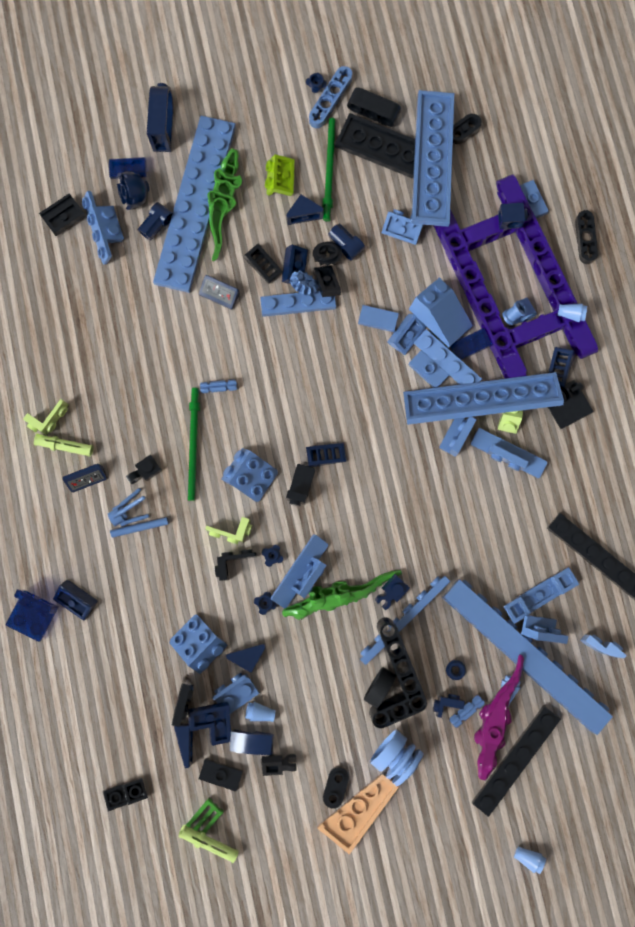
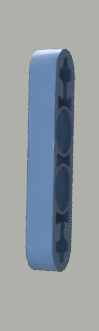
(333, 98)

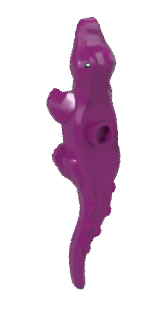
(495, 719)

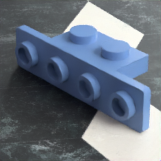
(103, 225)
(504, 451)
(302, 573)

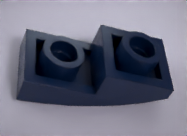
(251, 743)

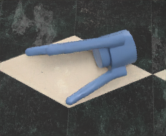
(119, 514)

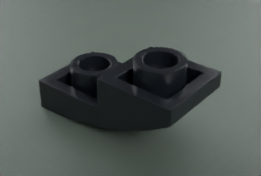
(125, 794)

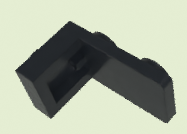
(300, 485)
(222, 569)

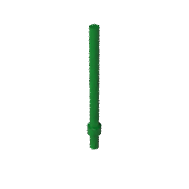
(327, 201)
(194, 407)

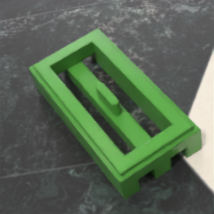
(214, 806)

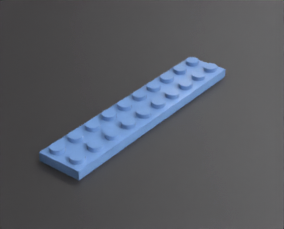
(191, 210)

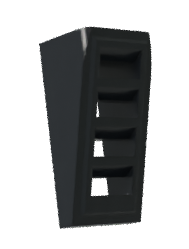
(258, 268)

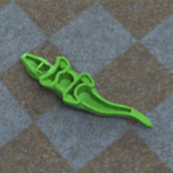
(221, 197)
(335, 596)

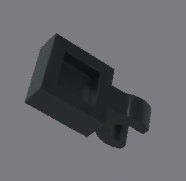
(146, 468)
(276, 765)

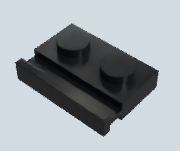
(62, 214)

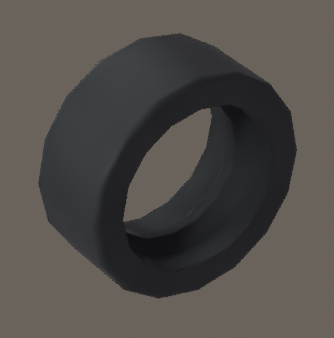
(380, 687)

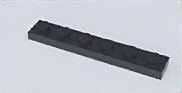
(594, 554)
(515, 761)

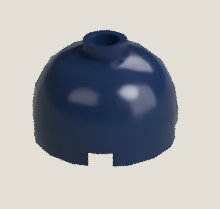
(132, 189)

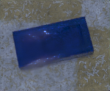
(127, 164)
(471, 344)

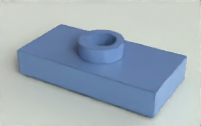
(534, 198)
(428, 369)

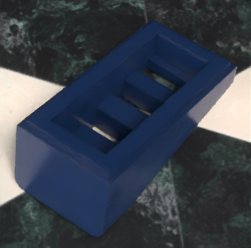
(565, 352)
(311, 463)
(185, 742)

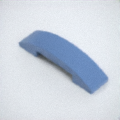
(540, 595)

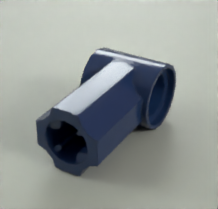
(158, 217)
(350, 245)

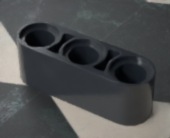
(374, 107)

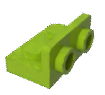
(280, 175)

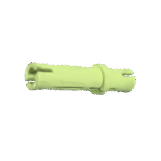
(63, 445)
(228, 853)

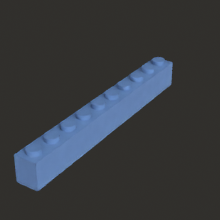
(536, 664)

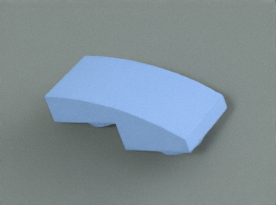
(608, 648)

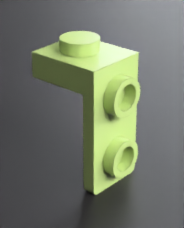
(510, 421)
(50, 422)
(243, 530)

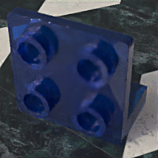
(31, 615)

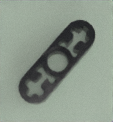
(590, 229)

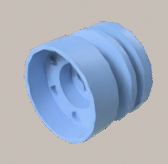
(400, 760)

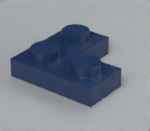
(214, 717)

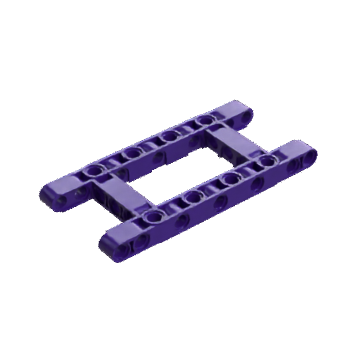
(545, 268)

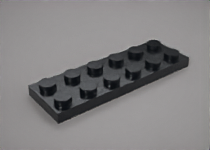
(377, 145)

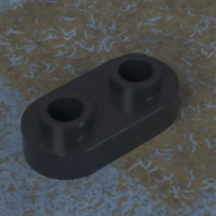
(464, 130)
(335, 787)

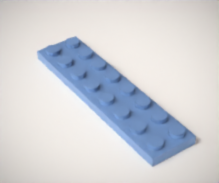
(433, 158)
(483, 398)

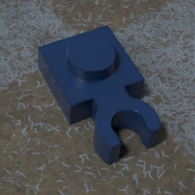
(394, 589)

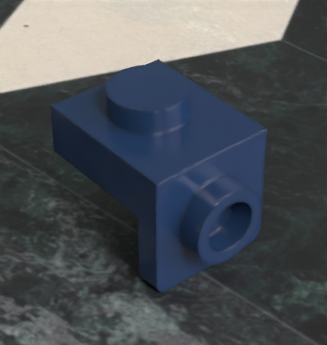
(451, 701)

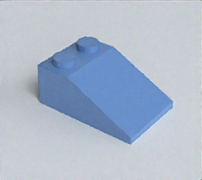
(441, 312)

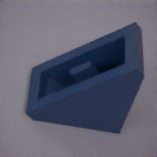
(304, 211)
(247, 657)

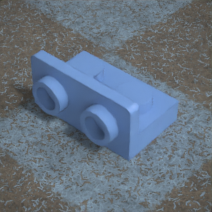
(401, 228)
(457, 435)
(542, 629)
(237, 693)

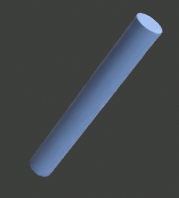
(139, 527)

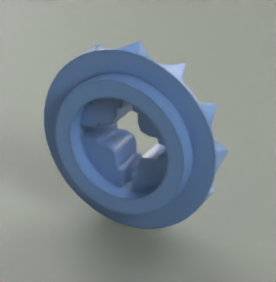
(298, 281)

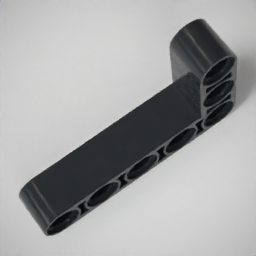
(403, 674)

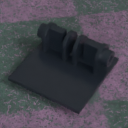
(574, 406)

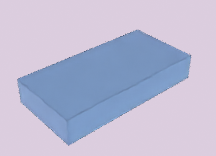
(378, 318)

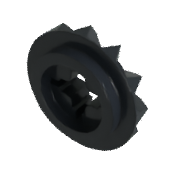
(333, 249)

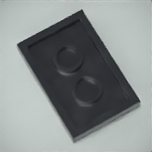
(181, 707)

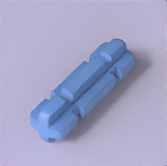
(218, 386)
(469, 710)

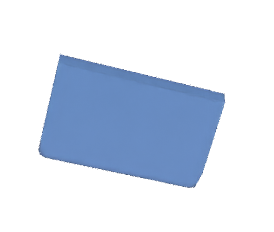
(406, 334)

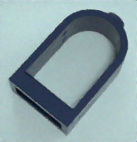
(160, 117)

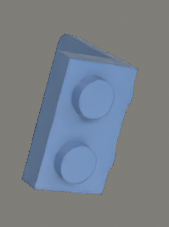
(249, 474)
(197, 644)

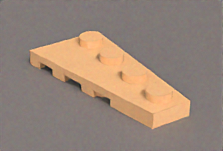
(356, 816)

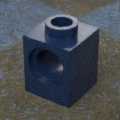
(512, 215)

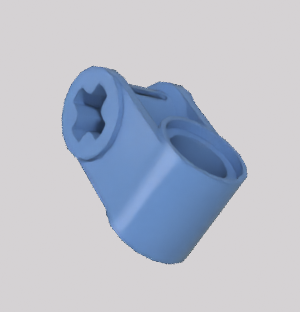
(520, 312)

